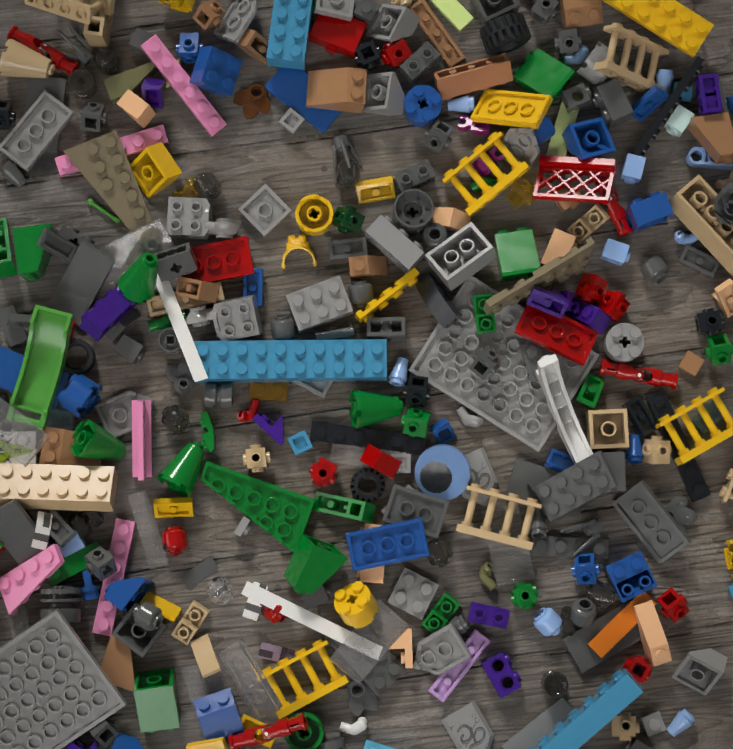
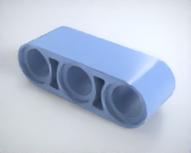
(705, 161)

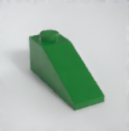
(7, 256)
(344, 507)
(72, 566)

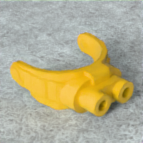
(297, 243)

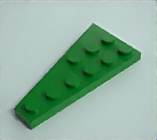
(269, 506)

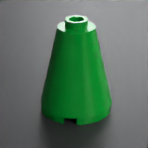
(140, 279)
(372, 408)
(96, 443)
(183, 470)

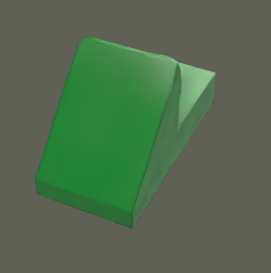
(590, 390)

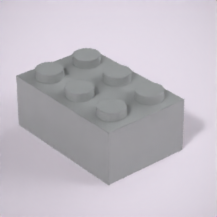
(394, 243)
(461, 256)
(319, 304)

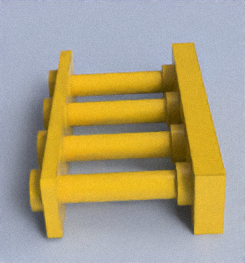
(504, 181)
(700, 444)
(319, 688)

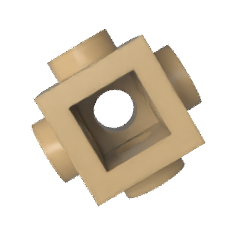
(656, 450)
(261, 463)
(617, 729)

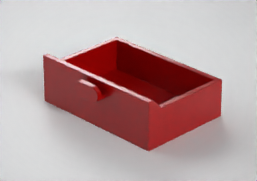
(338, 34)

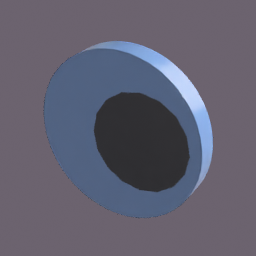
(442, 472)

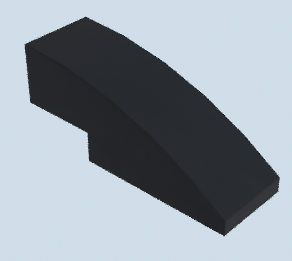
(437, 300)

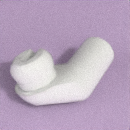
(354, 728)

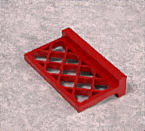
(572, 165)

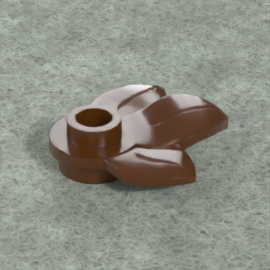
(251, 103)

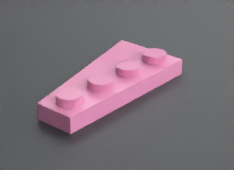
(26, 578)

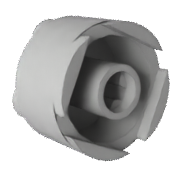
(587, 67)
(632, 336)

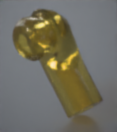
(188, 189)

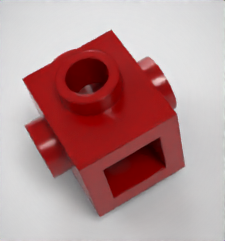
(395, 53)
(591, 288)
(614, 305)
(323, 465)
(673, 605)
(644, 668)

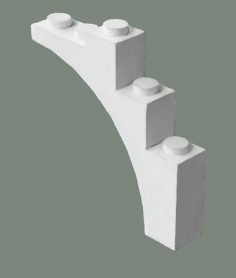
(558, 401)

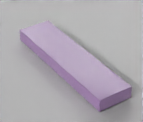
(449, 680)

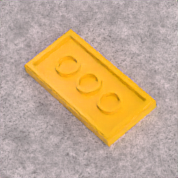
(511, 108)

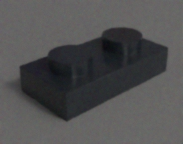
(640, 416)

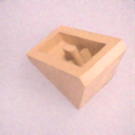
(136, 108)
(450, 218)

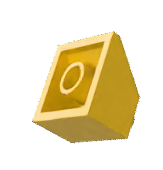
(155, 169)

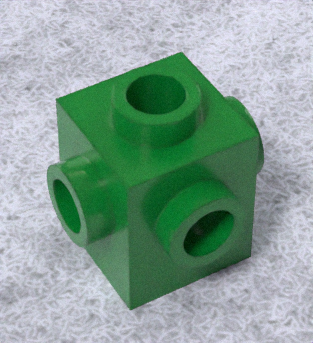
(718, 349)
(415, 422)
(517, 599)

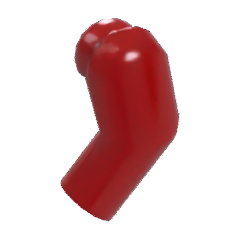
(248, 414)

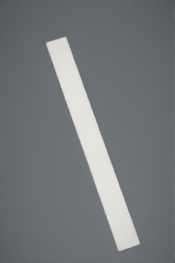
(181, 330)
(295, 612)

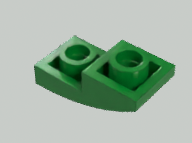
(483, 322)
(209, 439)
(441, 613)

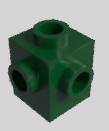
(348, 220)

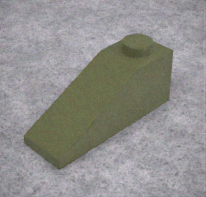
(130, 79)

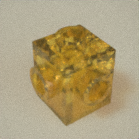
(520, 194)

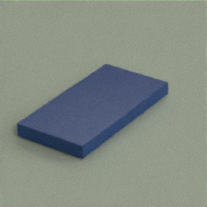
(291, 89)
(10, 368)
(387, 544)

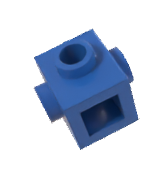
(189, 47)
(585, 569)

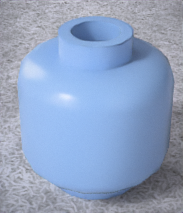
(547, 622)

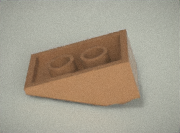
(580, 13)
(337, 89)
(58, 450)

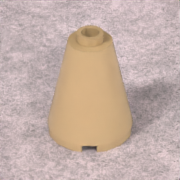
(24, 62)

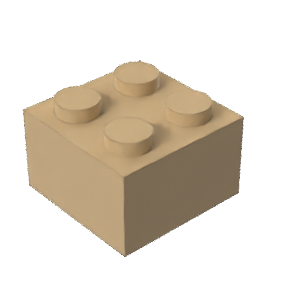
(607, 429)

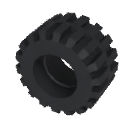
(505, 34)

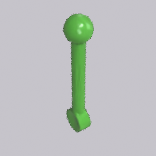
(90, 202)

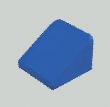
(442, 431)

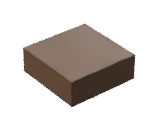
(691, 363)

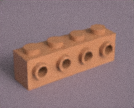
(473, 76)

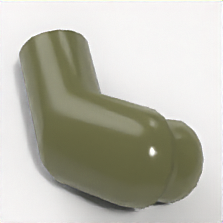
(485, 575)

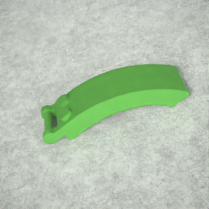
(42, 363)

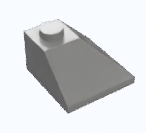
(393, 23)
(384, 94)
(701, 669)

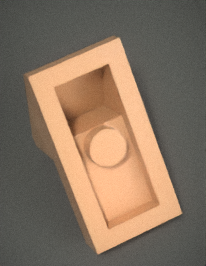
(724, 297)
(404, 642)

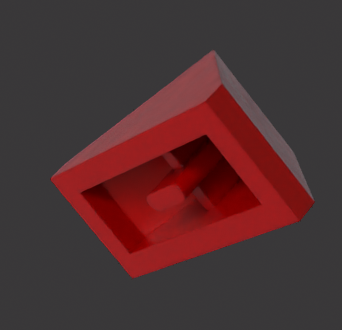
(380, 461)

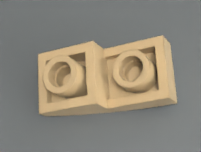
(588, 223)
(190, 622)
(205, 656)

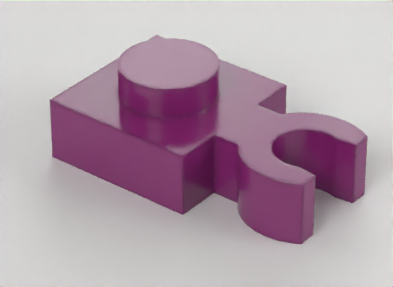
(476, 127)
(482, 168)

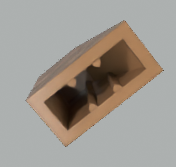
(714, 135)
(119, 664)

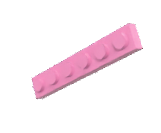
(180, 83)
(131, 143)
(120, 550)

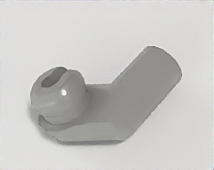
(469, 420)

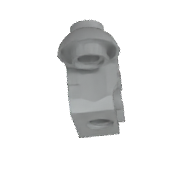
(194, 220)
(231, 318)

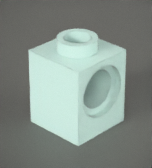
(678, 121)

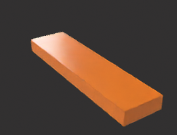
(617, 627)

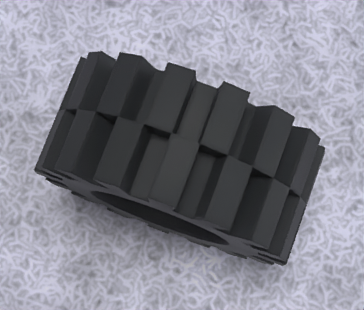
(367, 473)

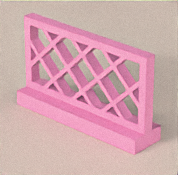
(141, 439)

